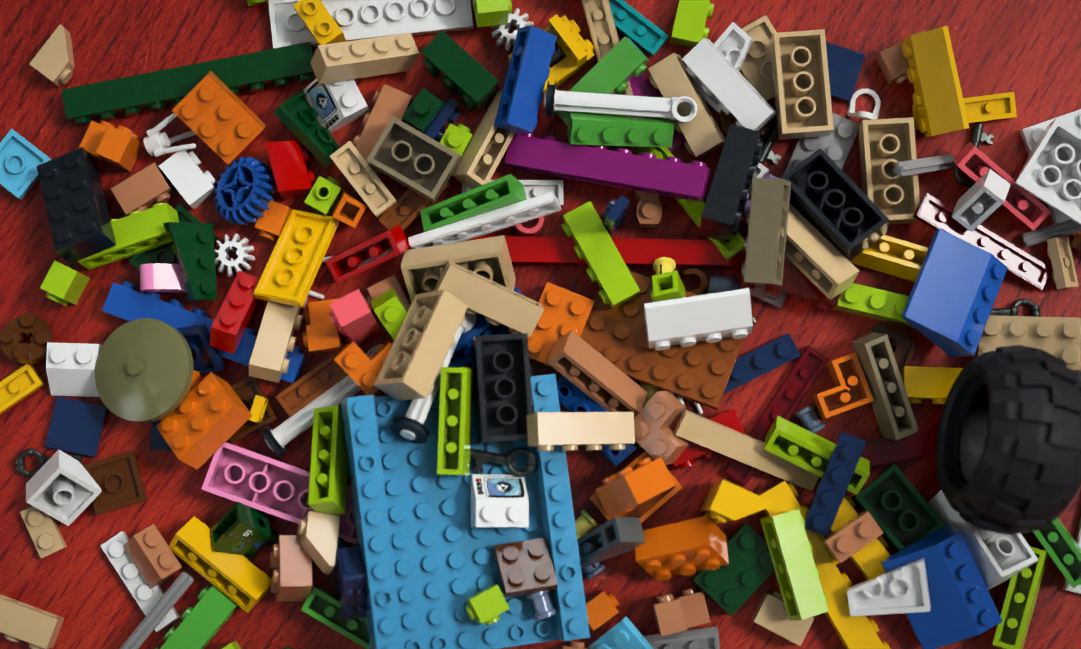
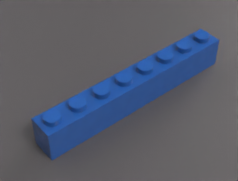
(130, 305)

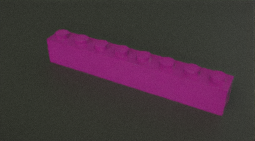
(609, 167)

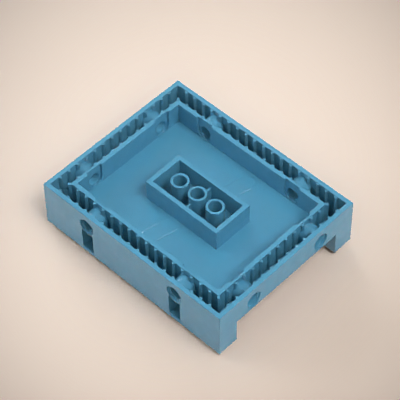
(421, 540)

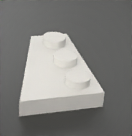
(734, 46)
(892, 592)

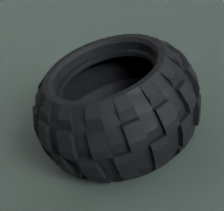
(1011, 440)

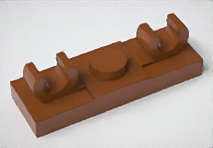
(405, 210)
(311, 386)

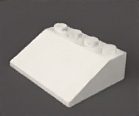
(1055, 170)

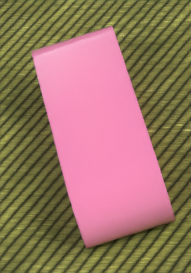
(161, 278)

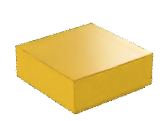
(258, 408)

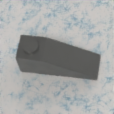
(610, 540)

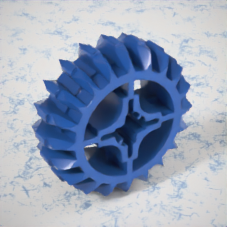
(244, 191)

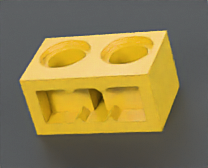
(319, 22)

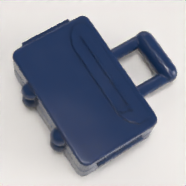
(351, 581)

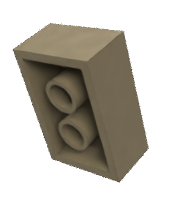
(413, 159)

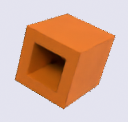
(349, 208)
(273, 220)
(601, 609)

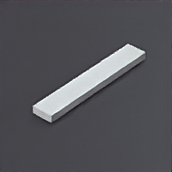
(488, 222)

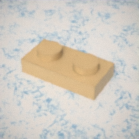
(1062, 262)
(43, 531)

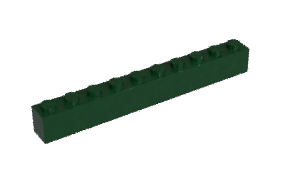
(169, 86)

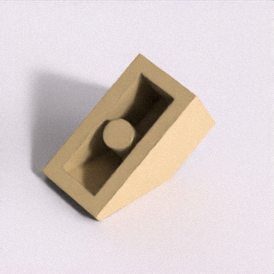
(56, 57)
(320, 538)

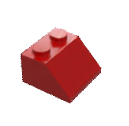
(290, 168)

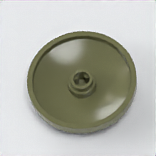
(144, 370)

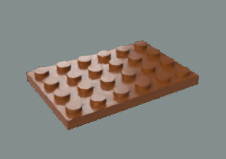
(688, 372)

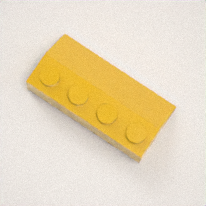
(935, 82)
(731, 502)

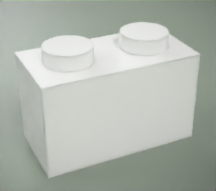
(188, 177)
(981, 200)

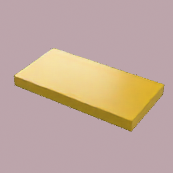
(296, 258)

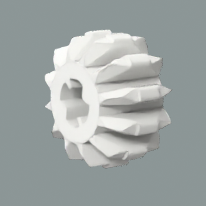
(502, 33)
(242, 252)

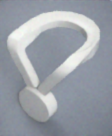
(862, 114)

